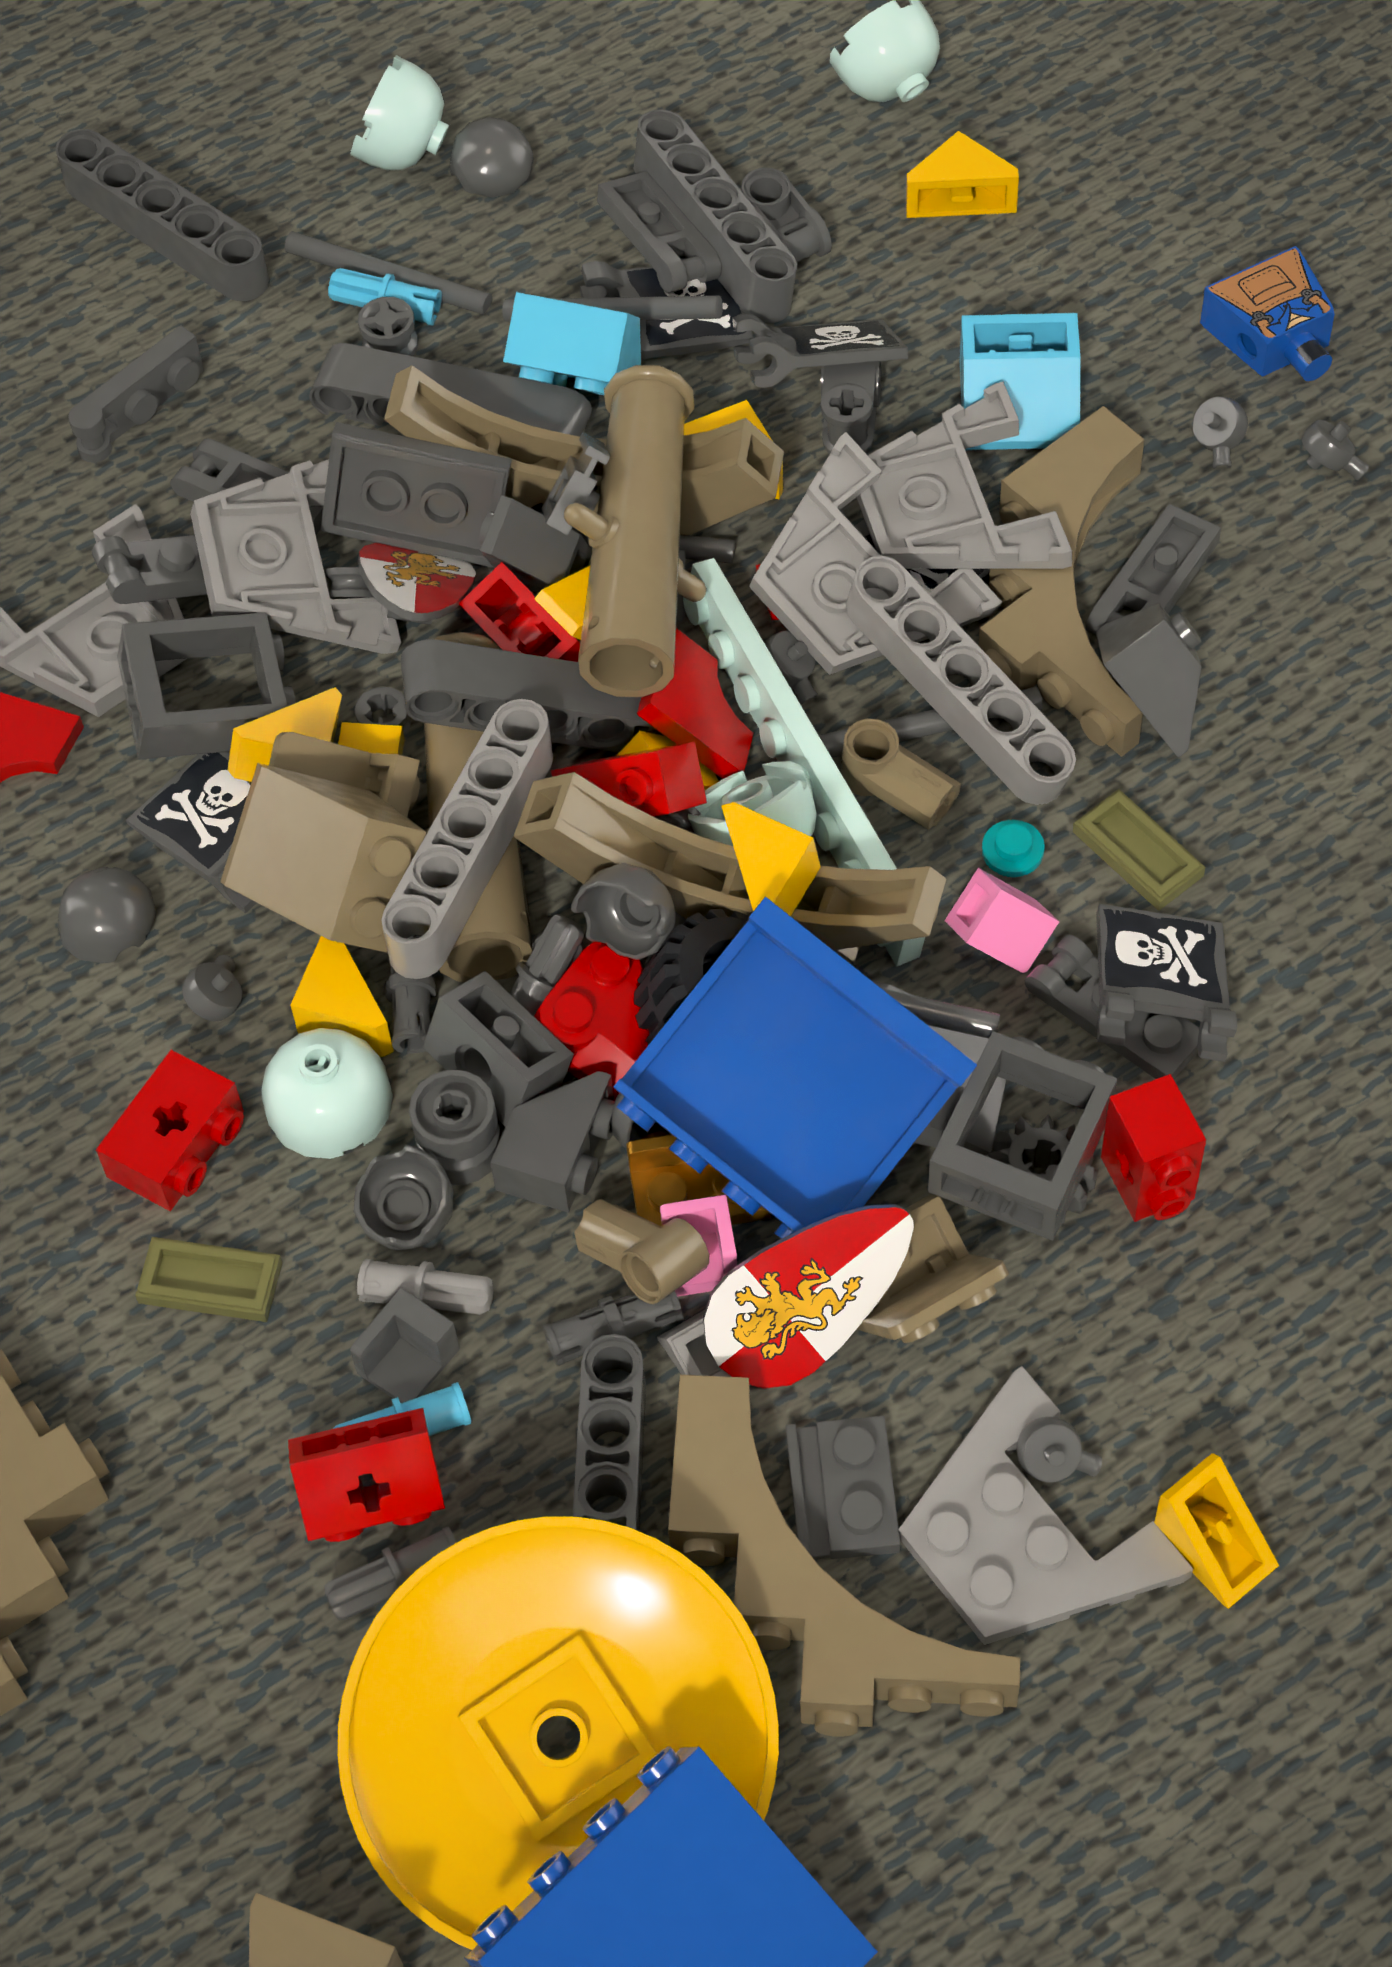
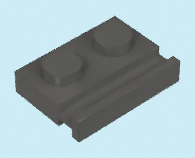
(575, 483)
(843, 1488)

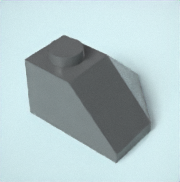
(1156, 668)

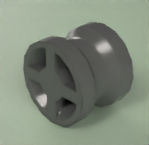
(390, 318)

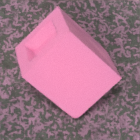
(1001, 921)
(712, 1221)

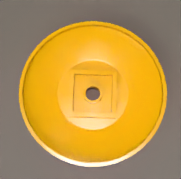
(493, 1644)

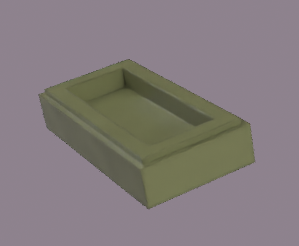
(1138, 849)
(209, 1279)

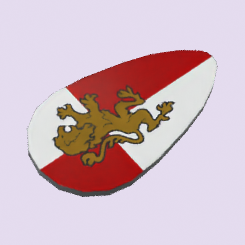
(414, 583)
(805, 1294)

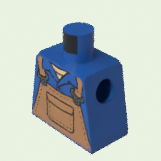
(1273, 316)

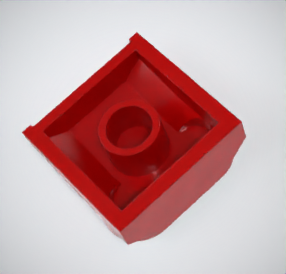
(596, 1012)

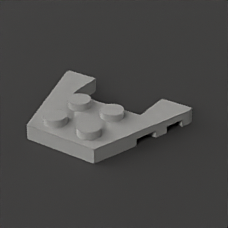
(930, 505)
(265, 557)
(816, 559)
(79, 646)
(1004, 1549)

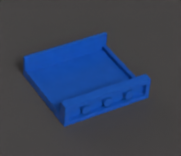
(792, 1075)
(673, 1883)

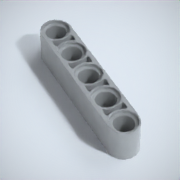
(956, 653)
(507, 757)

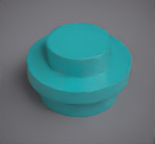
(1013, 848)

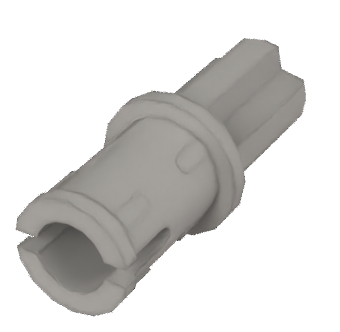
(435, 1288)

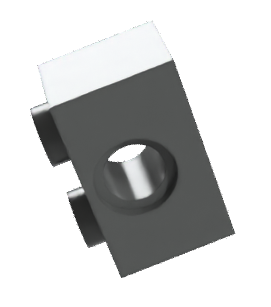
(497, 1039)

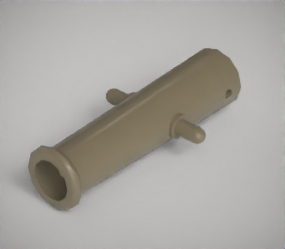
(636, 537)
(499, 925)

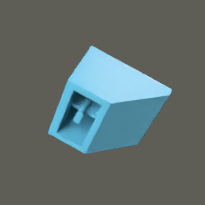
(571, 340)
(1037, 363)

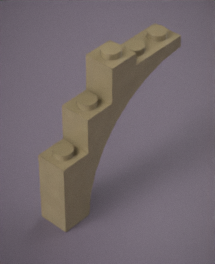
(721, 470)
(1040, 629)
(844, 908)
(42, 1489)
(848, 1649)

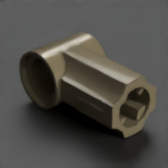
(896, 775)
(649, 1256)

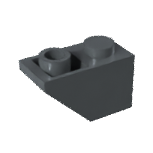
(530, 546)
(552, 1143)

